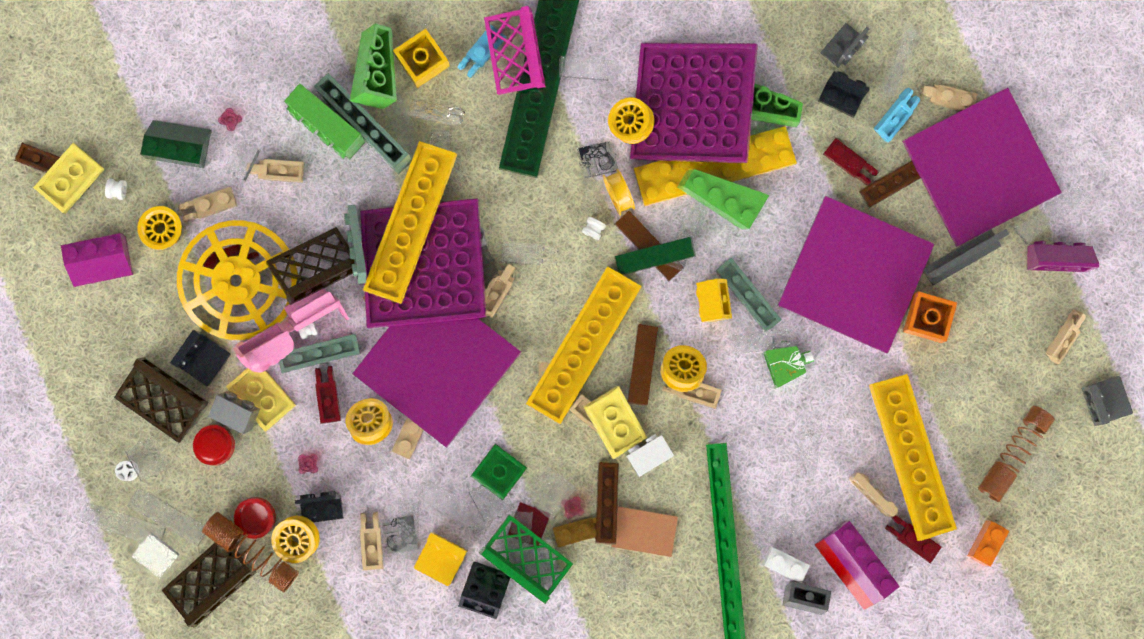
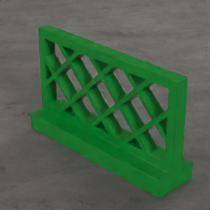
(519, 575)

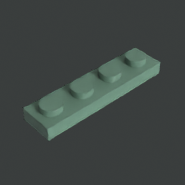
(356, 250)
(748, 295)
(320, 353)

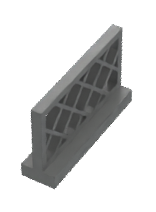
(963, 256)

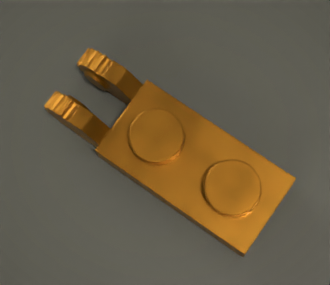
(574, 532)

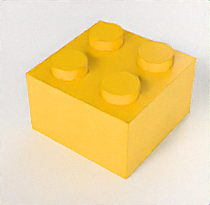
(421, 58)

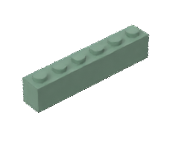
(361, 121)

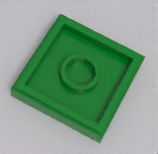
(498, 472)

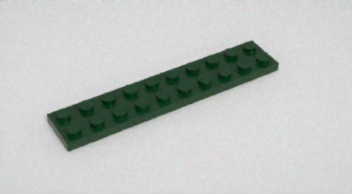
(535, 106)

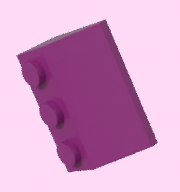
(1061, 257)
(97, 259)

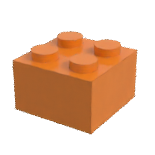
(930, 317)

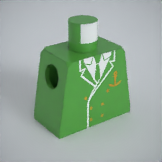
(786, 364)

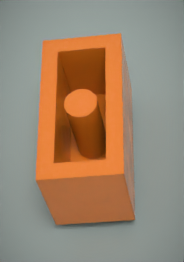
(988, 543)

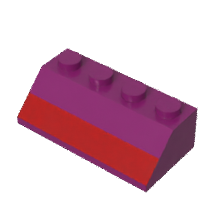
(857, 565)

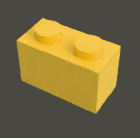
(713, 300)

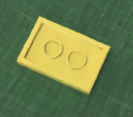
(69, 178)
(265, 394)
(615, 422)

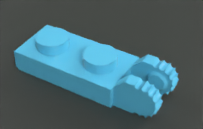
(480, 52)
(897, 115)

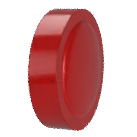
(213, 445)
(255, 517)

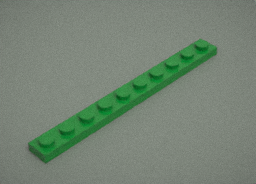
(725, 541)

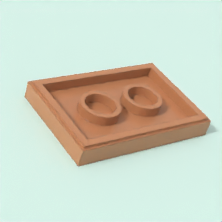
(645, 531)

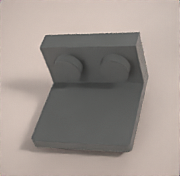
(842, 45)
(1107, 401)

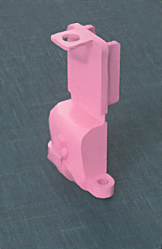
(275, 342)

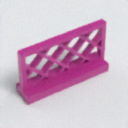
(531, 47)

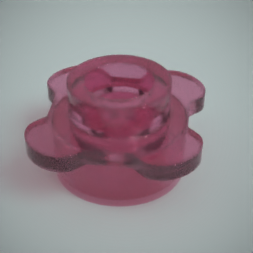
(229, 113)
(303, 468)
(569, 513)

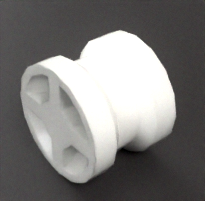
(116, 189)
(593, 228)
(308, 330)
(122, 471)

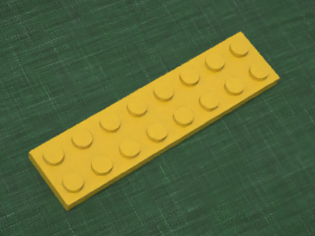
(767, 153)
(410, 222)
(583, 345)
(912, 457)

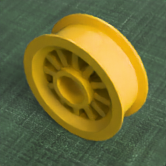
(640, 112)
(618, 192)
(149, 216)
(679, 378)
(373, 431)
(289, 528)

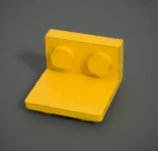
(440, 559)

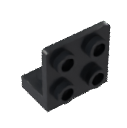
(843, 93)
(200, 357)
(321, 508)
(484, 590)

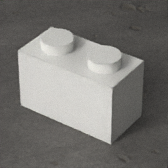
(650, 455)
(785, 564)

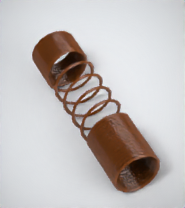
(1000, 476)
(228, 534)

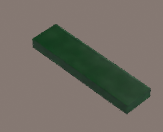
(655, 256)

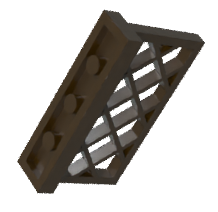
(318, 281)
(168, 384)
(216, 597)

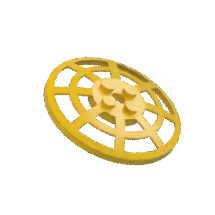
(222, 276)

